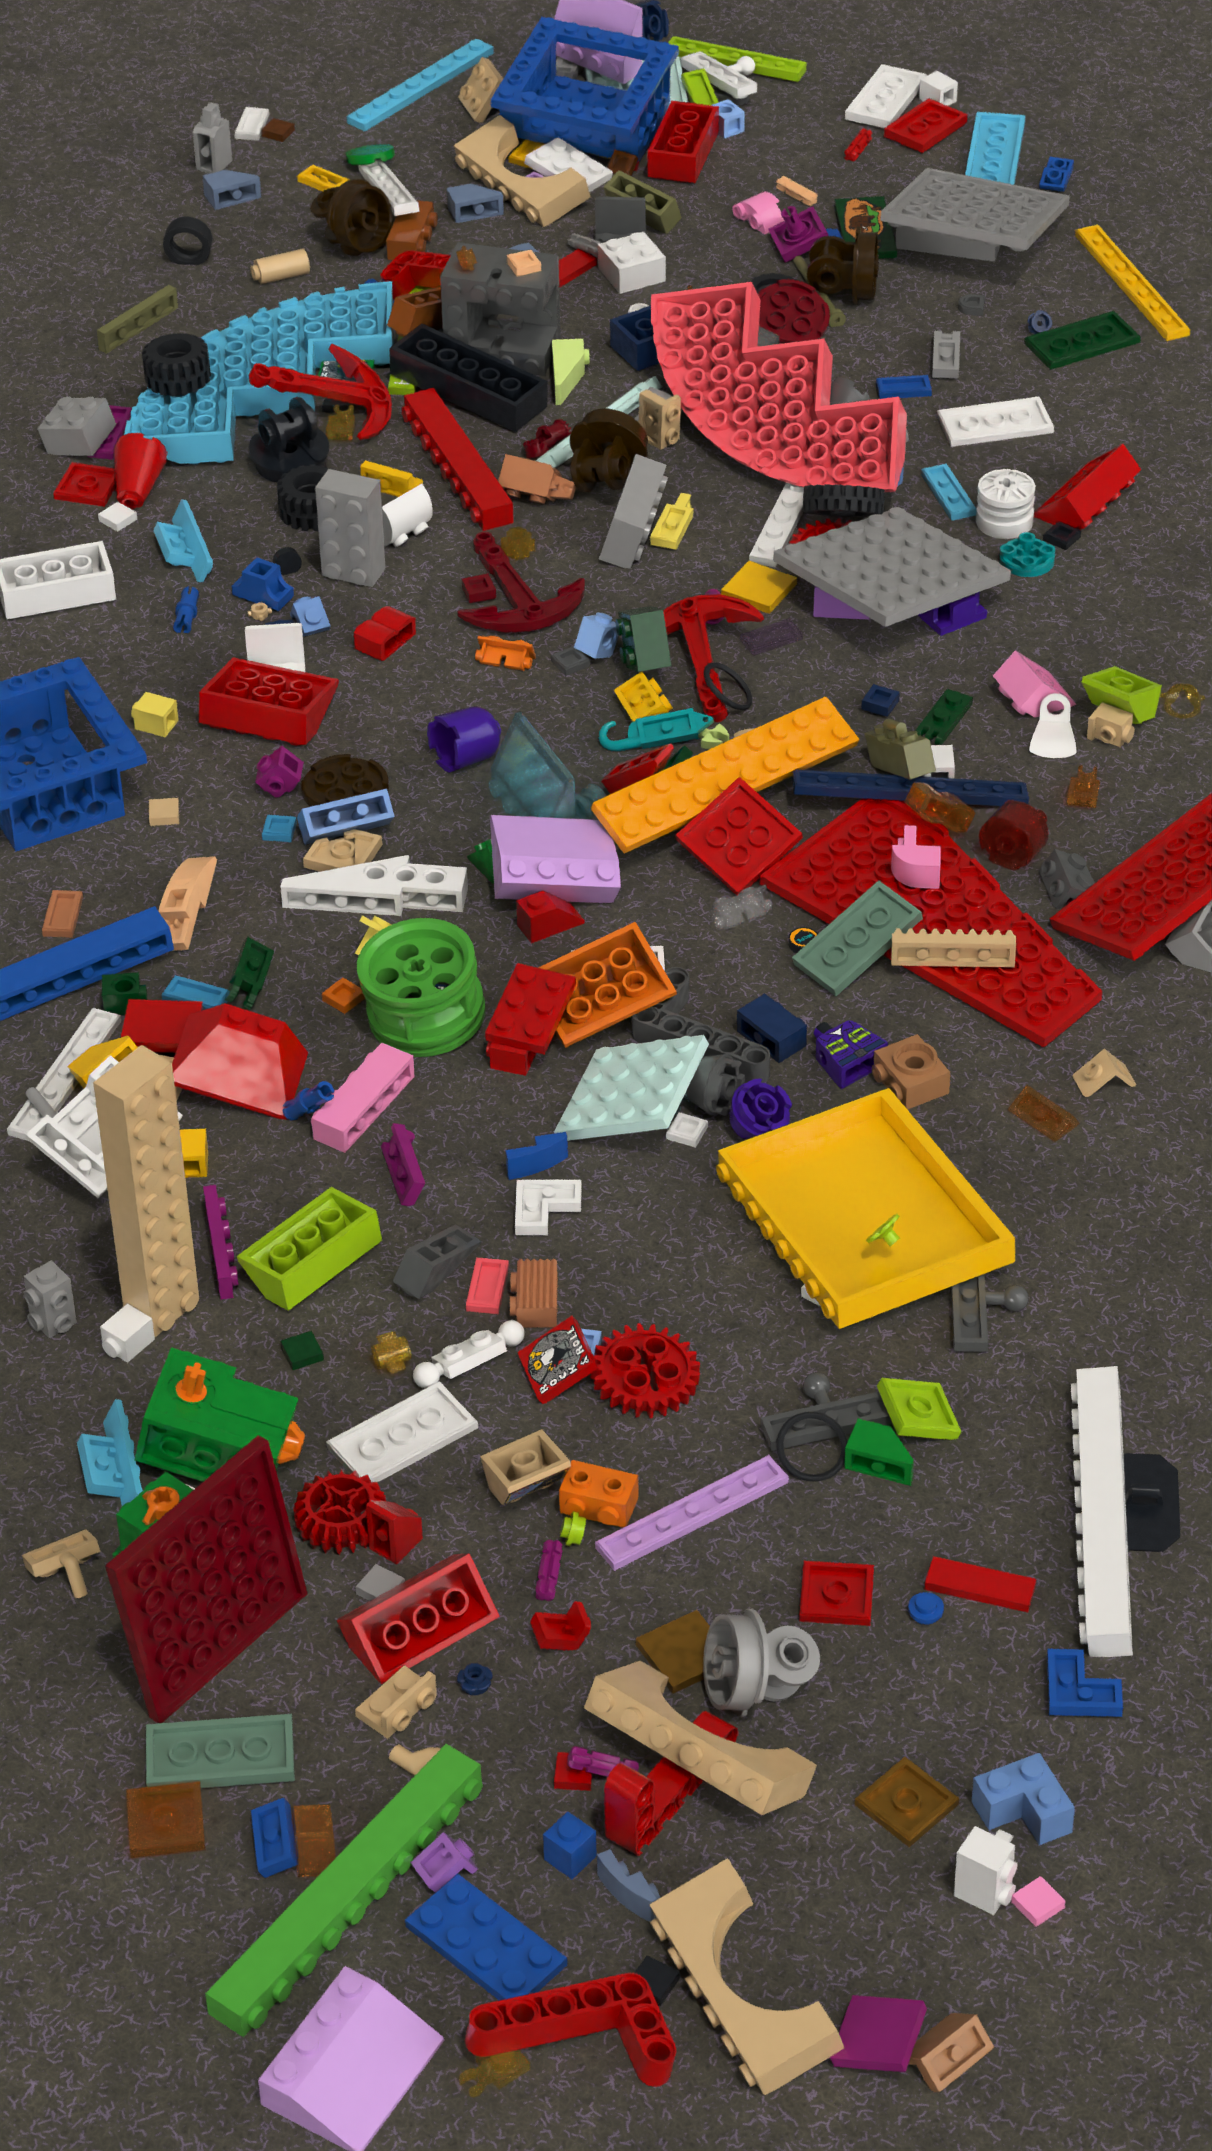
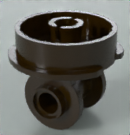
(355, 215)
(845, 265)
(605, 448)

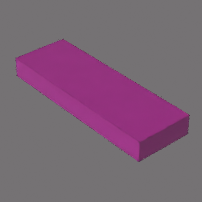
(121, 416)

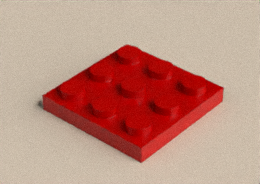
(739, 836)

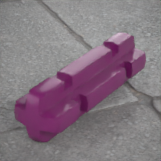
(548, 1570)
(596, 1761)

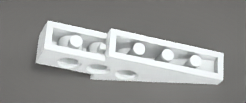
(379, 888)

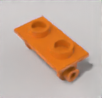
(517, 652)

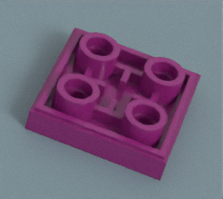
(879, 2033)

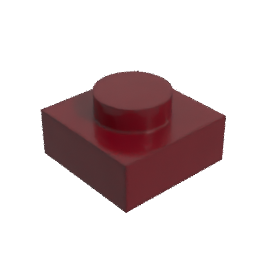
(478, 588)

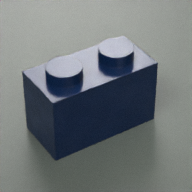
(772, 1026)

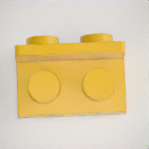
(642, 697)

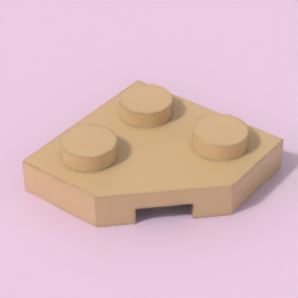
(352, 849)

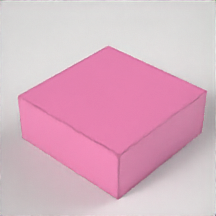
(1038, 1901)

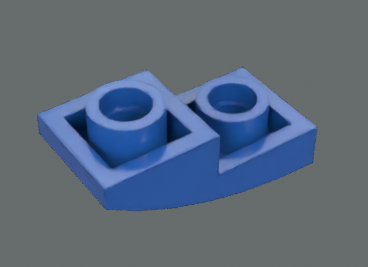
(1056, 174)
(530, 1160)

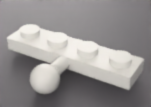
(730, 78)

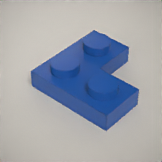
(1073, 1693)

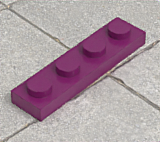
(222, 1251)

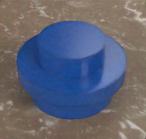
(926, 1608)

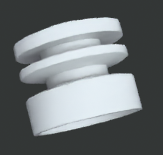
(1005, 503)

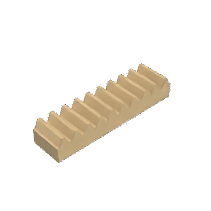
(953, 949)

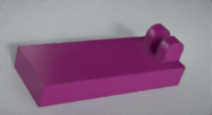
(403, 1165)

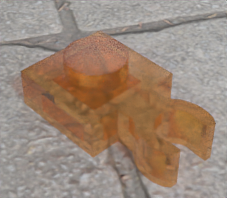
(1084, 789)

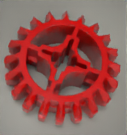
(340, 1503)

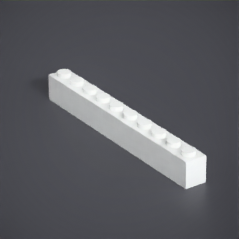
(1103, 1513)

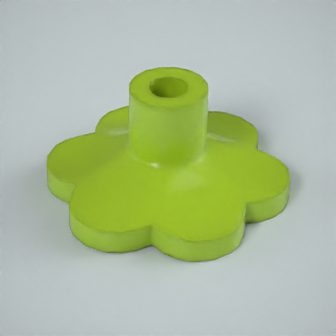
(886, 1232)

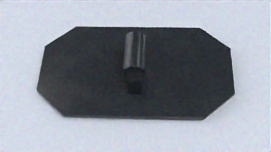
(1151, 1502)

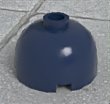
(654, 20)

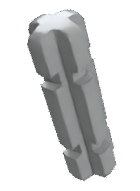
(584, 243)

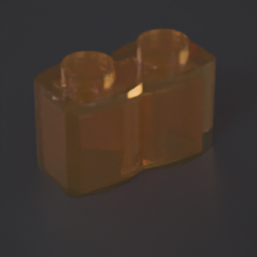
(939, 807)

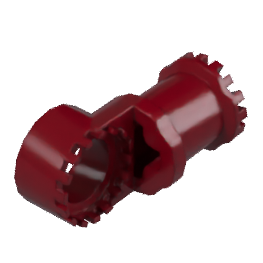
(546, 438)

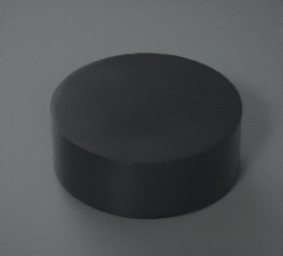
(288, 560)

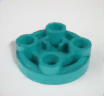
(1027, 556)

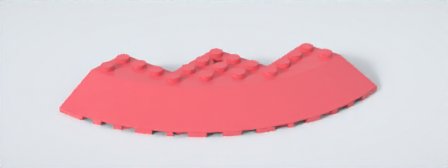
(771, 400)

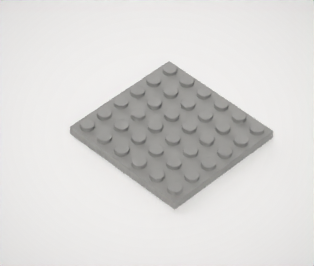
(975, 209)
(891, 566)

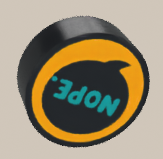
(800, 937)

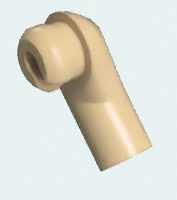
(412, 1761)

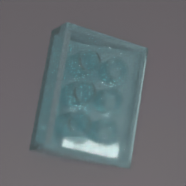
(530, 775)

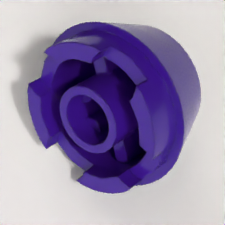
(758, 1109)

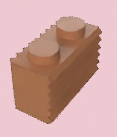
(536, 1293)

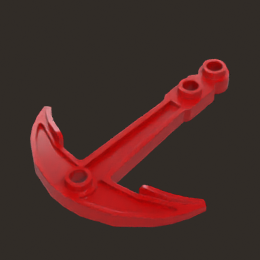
(366, 391)
(692, 616)

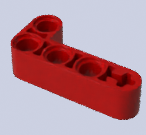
(414, 269)

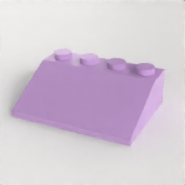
(608, 16)
(554, 856)
(349, 2062)

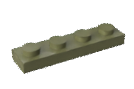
(137, 319)

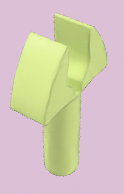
(711, 737)

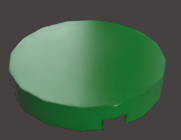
(369, 154)

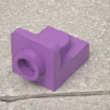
(443, 1861)

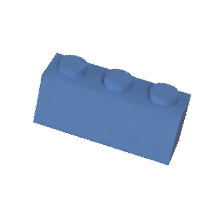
(343, 815)

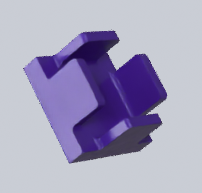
(955, 614)

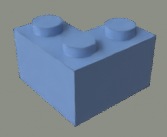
(1026, 1792)

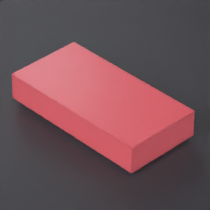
(487, 1285)

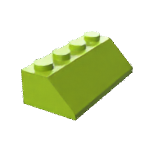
(311, 1247)

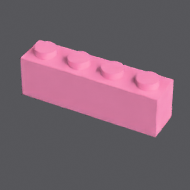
(362, 1097)

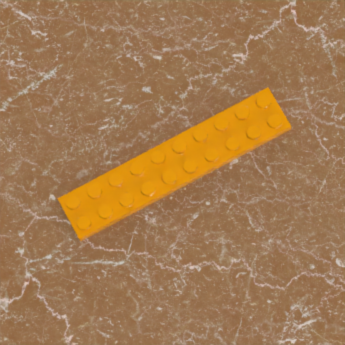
(758, 757)

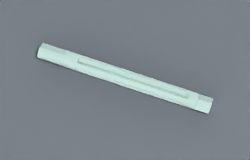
(626, 404)

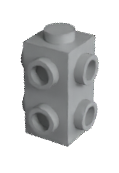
(49, 1300)

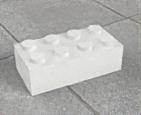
(56, 580)

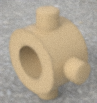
(259, 611)

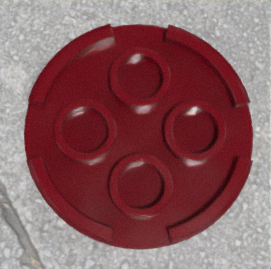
(793, 311)

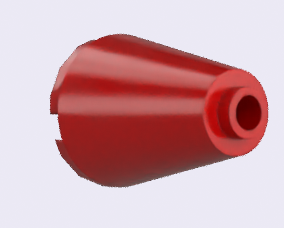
(137, 467)

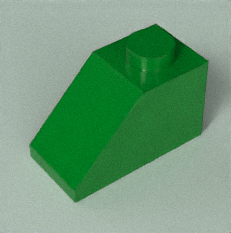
(878, 1452)

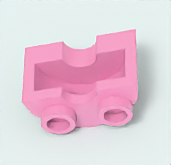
(760, 211)

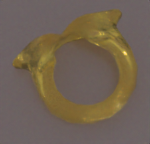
(1174, 692)

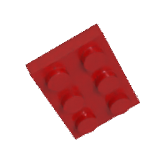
(925, 125)
(530, 1008)

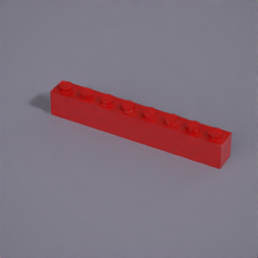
(457, 459)

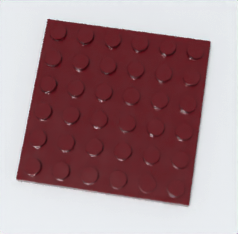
(207, 1579)

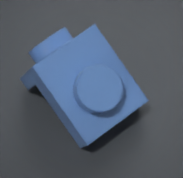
(311, 615)

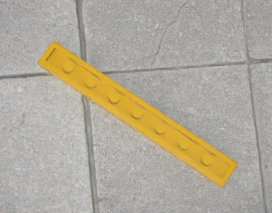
(1132, 283)

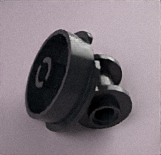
(287, 441)

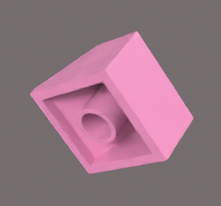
(1028, 685)

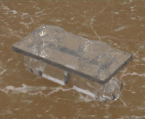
(728, 910)

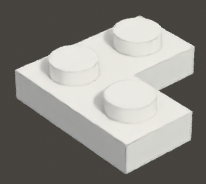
(539, 1198)

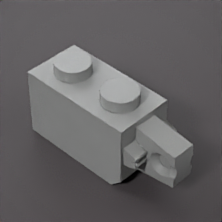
(212, 141)

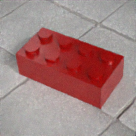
(683, 141)

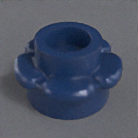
(1041, 316)
(477, 1685)

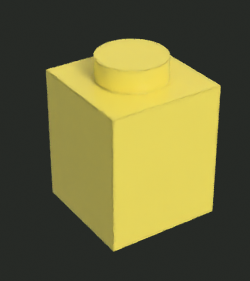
(155, 714)

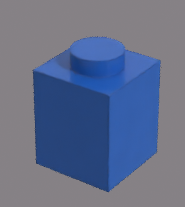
(569, 1845)

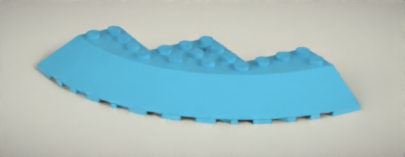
(290, 337)

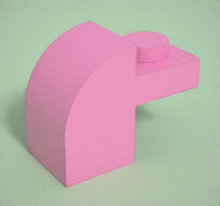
(916, 864)

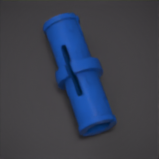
(186, 610)
(308, 1100)

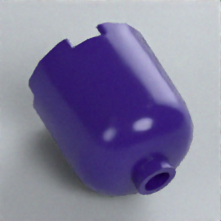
(463, 737)

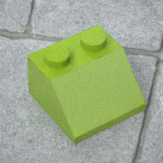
(1124, 692)

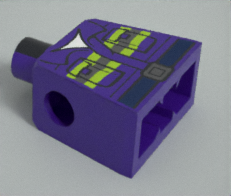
(846, 1051)

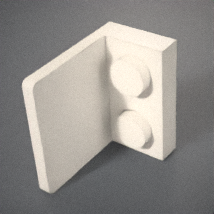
(276, 645)

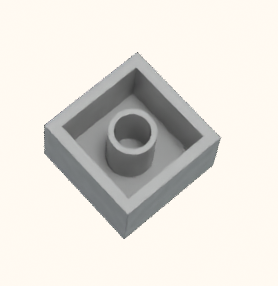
(76, 426)

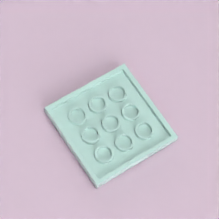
(632, 1088)

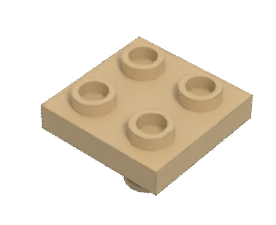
(479, 89)

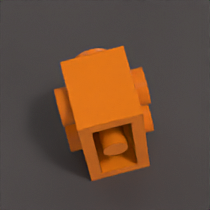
(599, 1493)

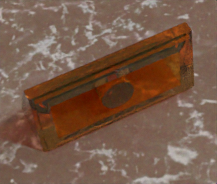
(1043, 1114)

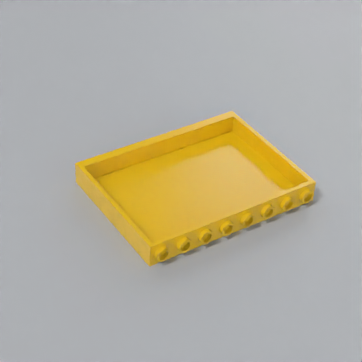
(839, 1178)

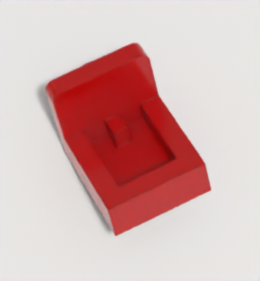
(561, 1630)

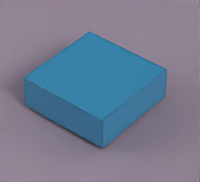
(279, 828)

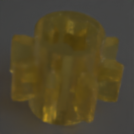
(518, 543)
(391, 1352)

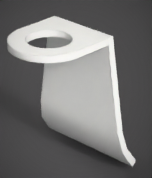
(1054, 732)

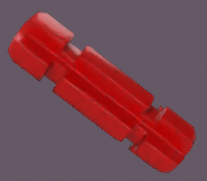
(858, 144)

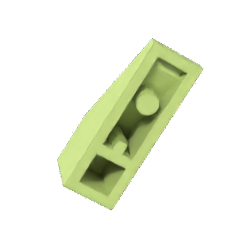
(568, 366)

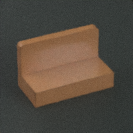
(950, 2049)

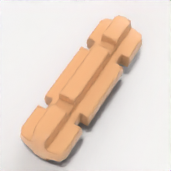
(796, 191)

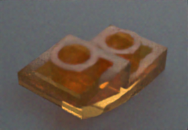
(313, 1838)

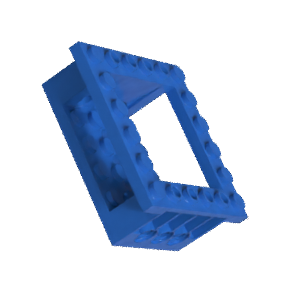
(581, 112)
(64, 784)

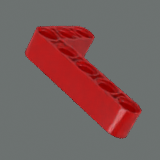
(641, 1803)
(575, 2011)

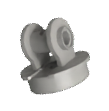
(750, 1665)

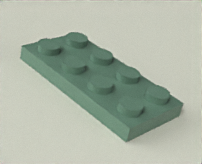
(856, 938)
(221, 1751)

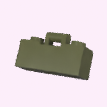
(899, 751)

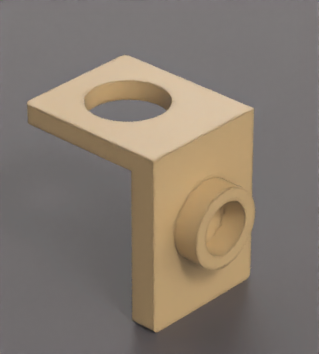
(1100, 1071)

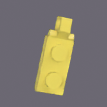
(673, 523)

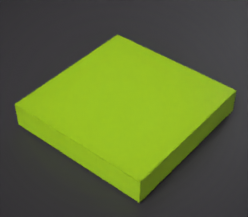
(918, 1409)

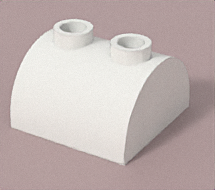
(406, 514)

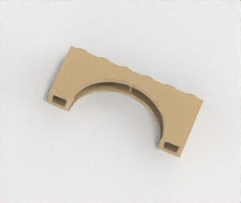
(539, 198)
(756, 1777)
(770, 2042)

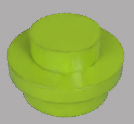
(573, 1529)

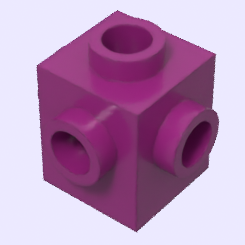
(279, 772)

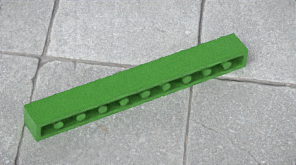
(344, 1891)

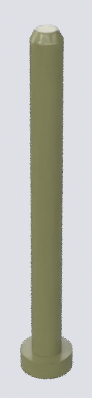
(837, 316)

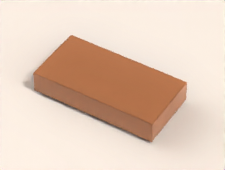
(62, 913)

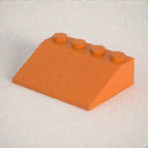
(613, 982)

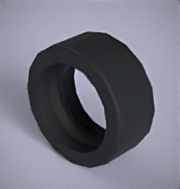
(191, 226)

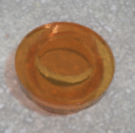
(466, 258)

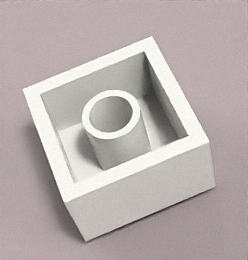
(631, 262)

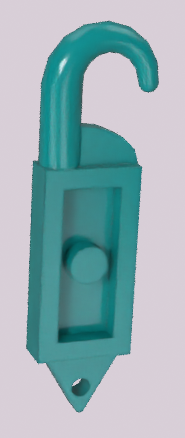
(658, 730)

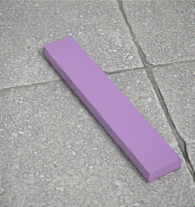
(691, 1512)

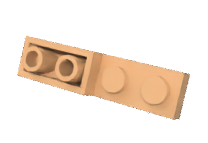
(184, 896)

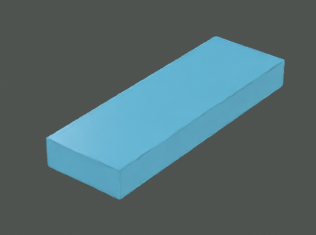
(948, 492)

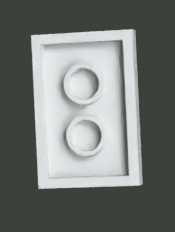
(559, 156)

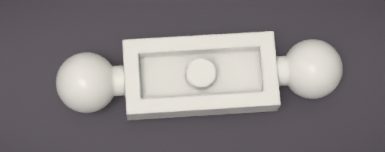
(468, 1354)

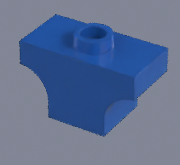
(263, 584)

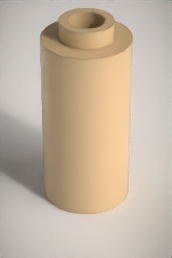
(280, 266)

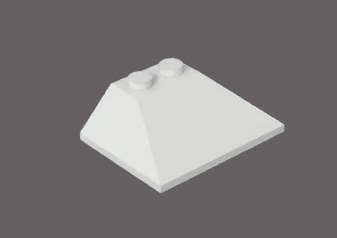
(74, 1136)

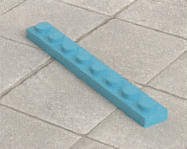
(419, 85)

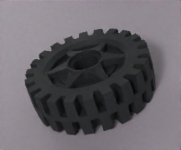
(843, 500)

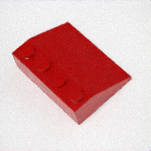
(266, 701)

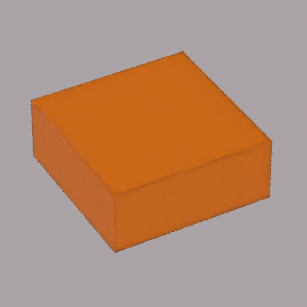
(343, 995)

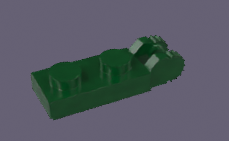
(249, 972)

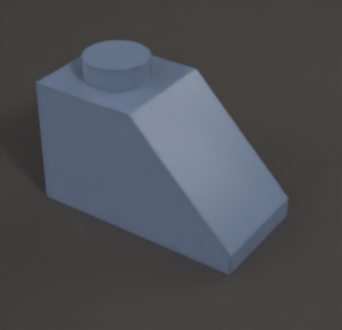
(230, 188)
(473, 202)

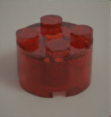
(1014, 834)

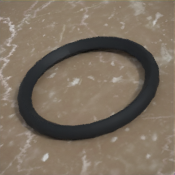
(734, 675)
(780, 1448)

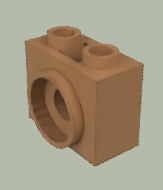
(911, 1071)

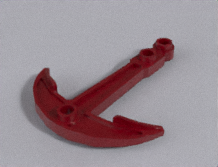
(528, 611)

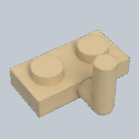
(67, 1553)

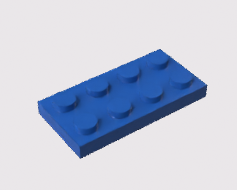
(485, 1941)

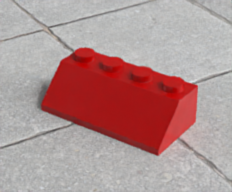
(1090, 489)
(419, 1617)

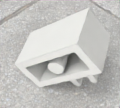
(985, 1870)

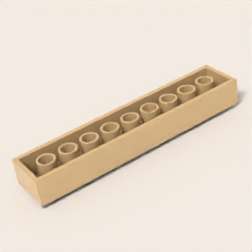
(147, 1187)

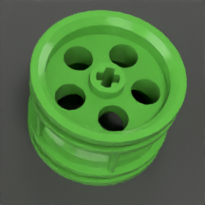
(412, 960)

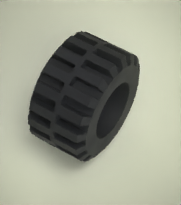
(176, 364)
(298, 496)

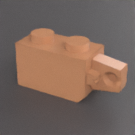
(534, 480)

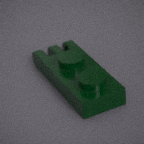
(944, 716)

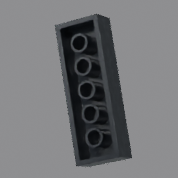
(468, 377)

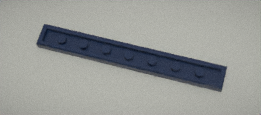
(897, 787)

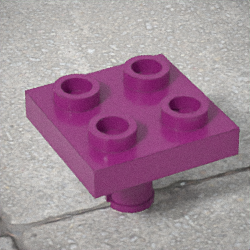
(797, 232)

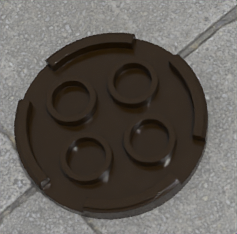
(342, 778)

